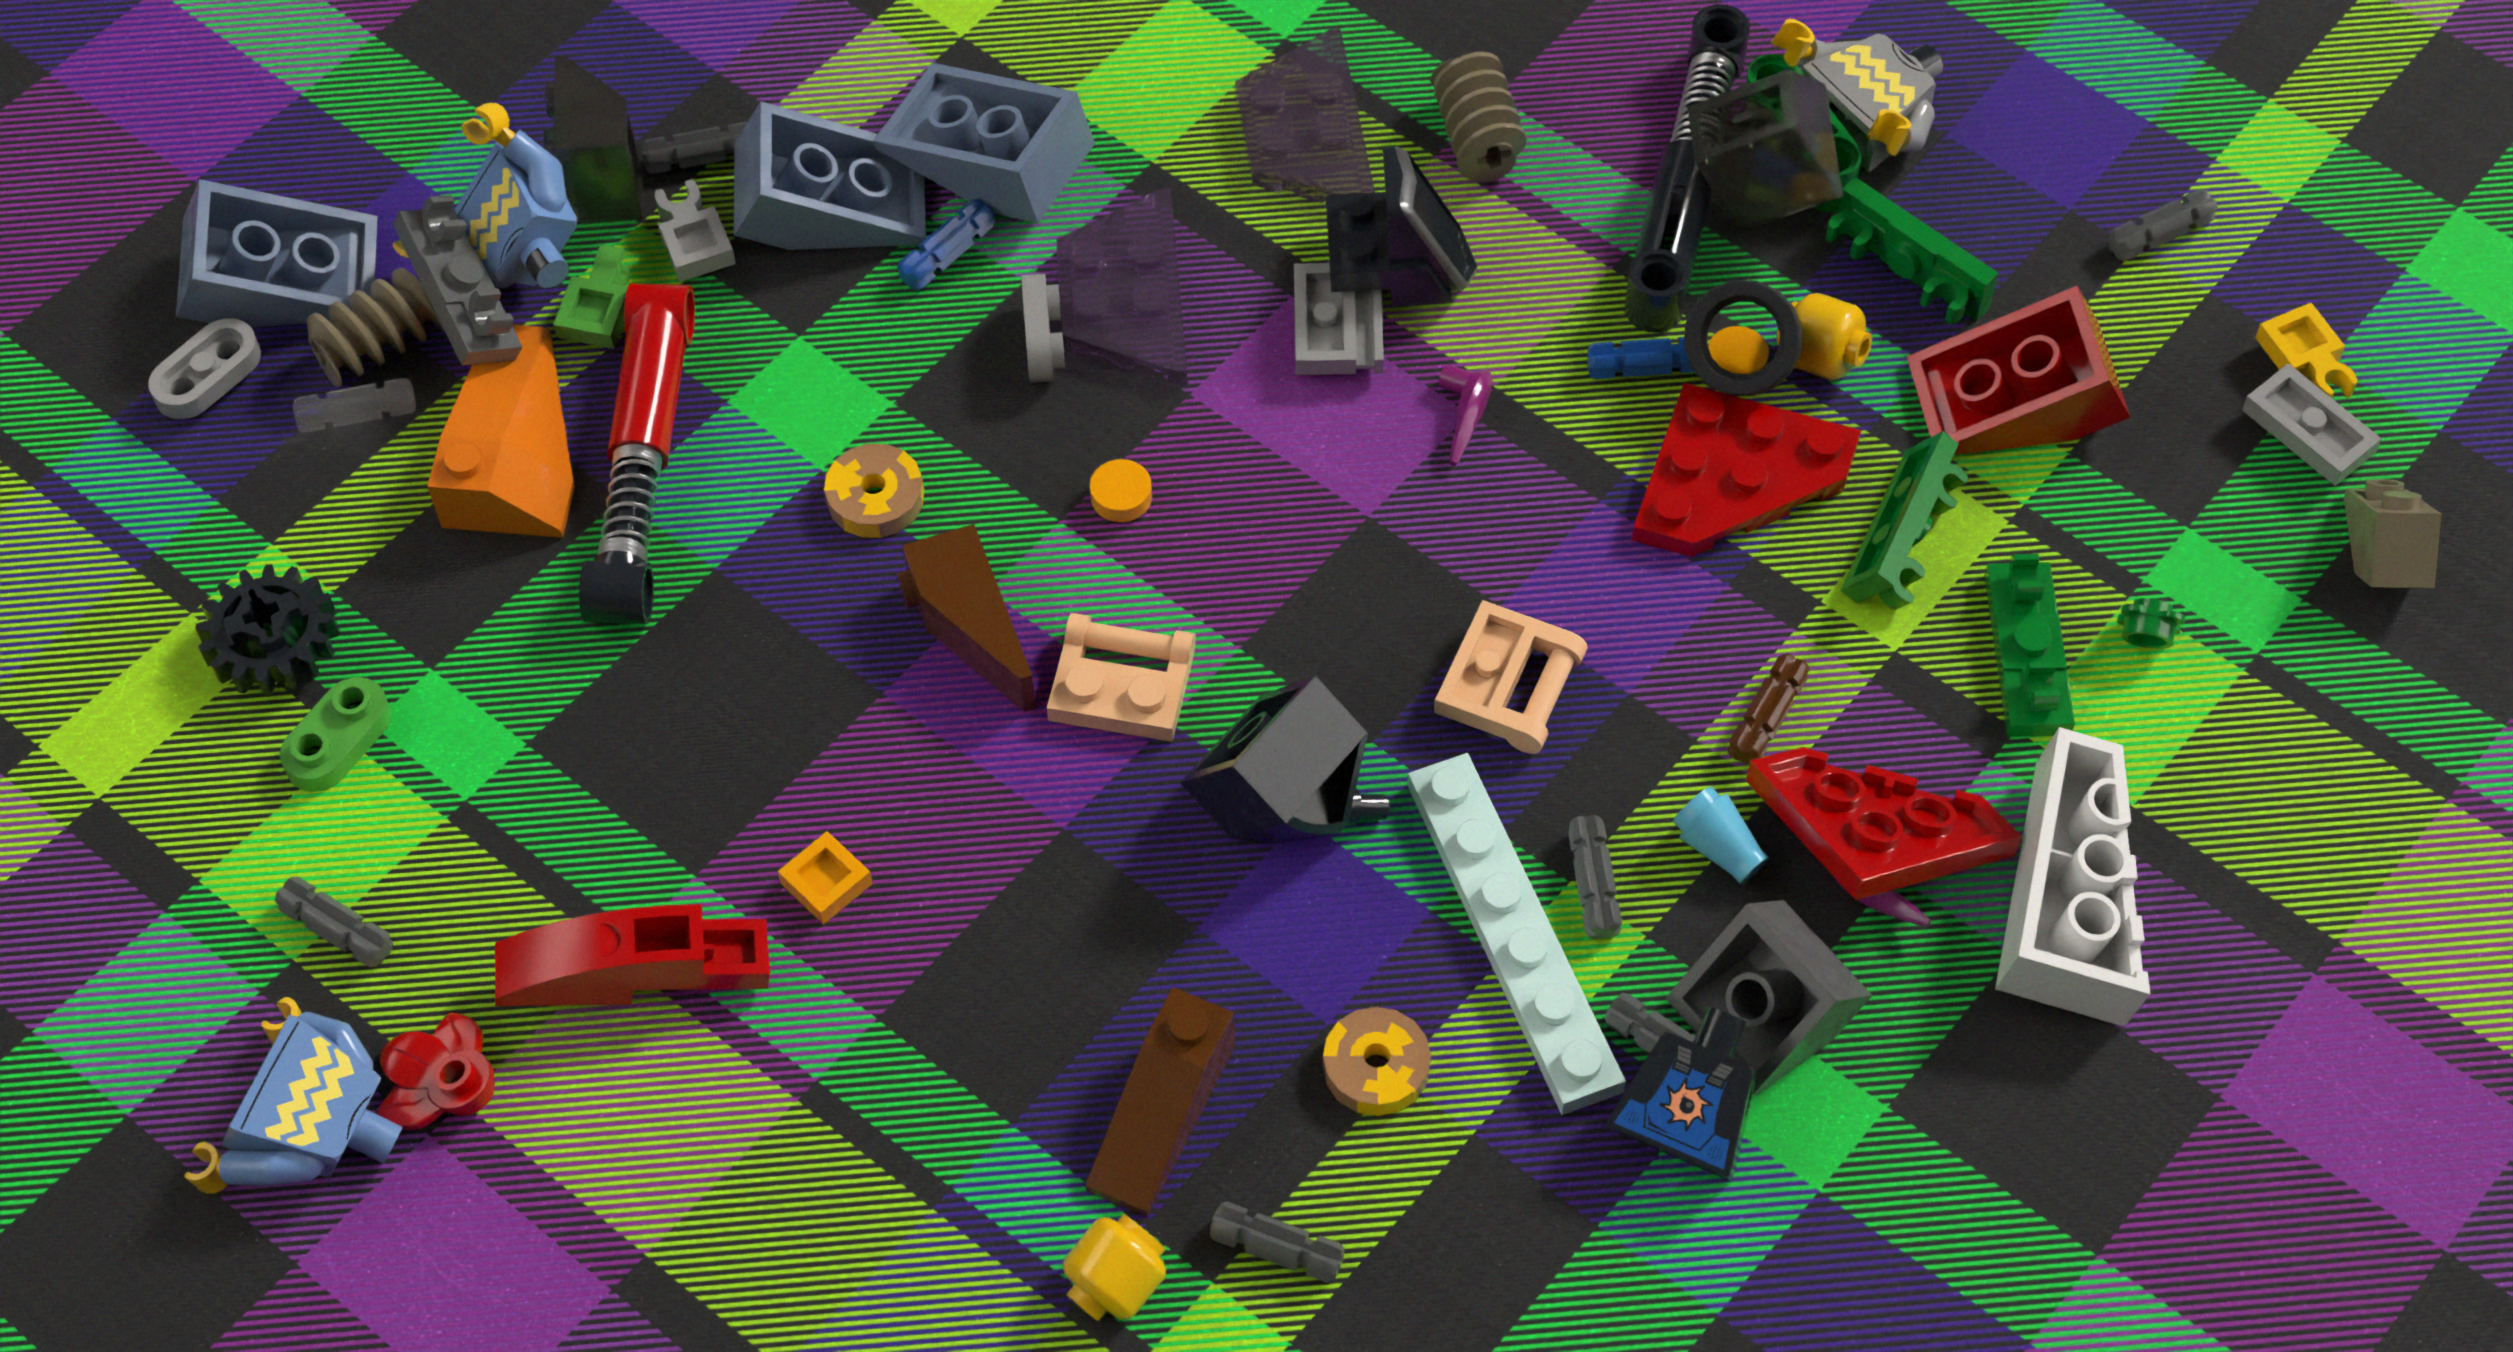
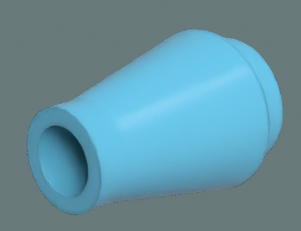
(1719, 833)

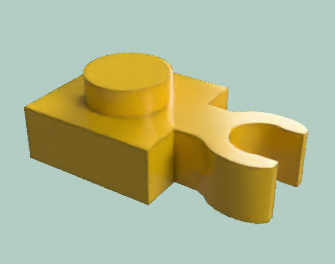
(2309, 347)

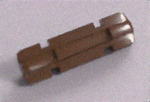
(1768, 709)

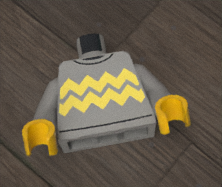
(1870, 87)

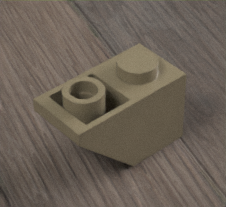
(2392, 535)

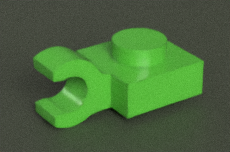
(595, 306)

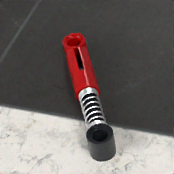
(657, 328)

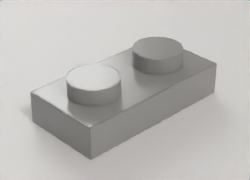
(2311, 424)

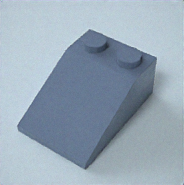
(990, 138)
(821, 186)
(270, 257)

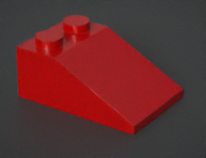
(2021, 379)

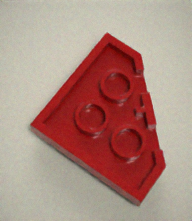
(1736, 469)
(1876, 825)

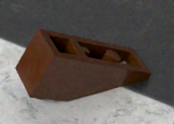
(965, 609)
(1162, 1100)

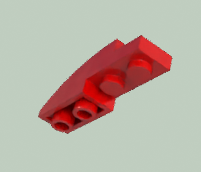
(630, 949)

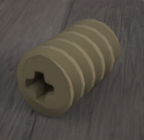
(1479, 115)
(370, 324)

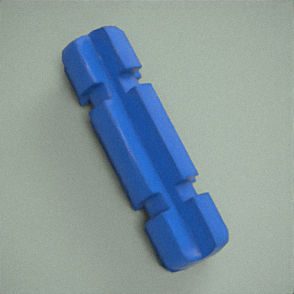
(946, 244)
(1637, 358)

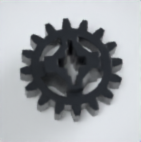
(238, 644)

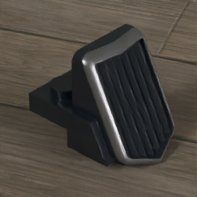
(1398, 239)

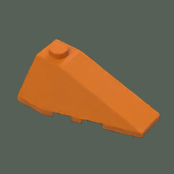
(506, 447)

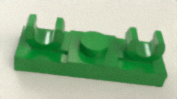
(1913, 251)
(1904, 522)
(2028, 647)

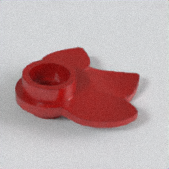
(436, 1073)

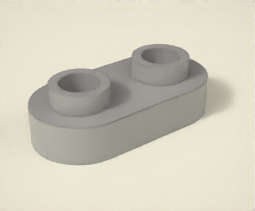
(1044, 348)
(202, 369)

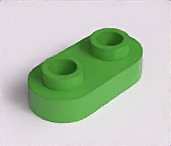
(338, 731)

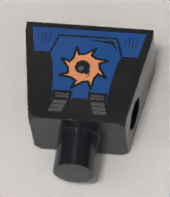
(1691, 1097)

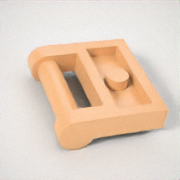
(1491, 666)
(1120, 695)

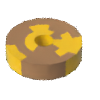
(876, 513)
(1371, 1088)

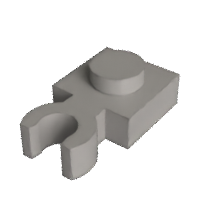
(693, 235)

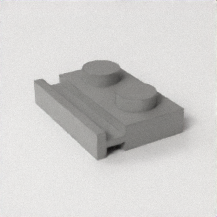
(1335, 328)

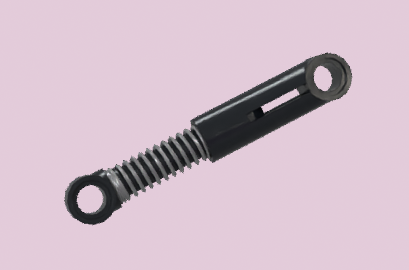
(1680, 192)

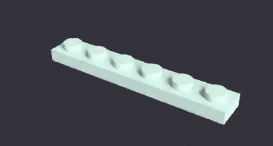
(1516, 934)

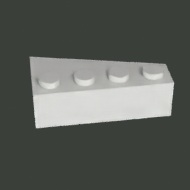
(2073, 900)

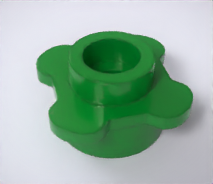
(2150, 623)

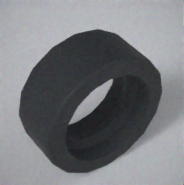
(1697, 332)

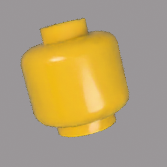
(1831, 336)
(1114, 1268)

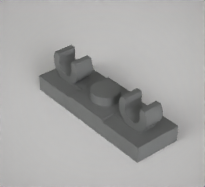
(457, 283)

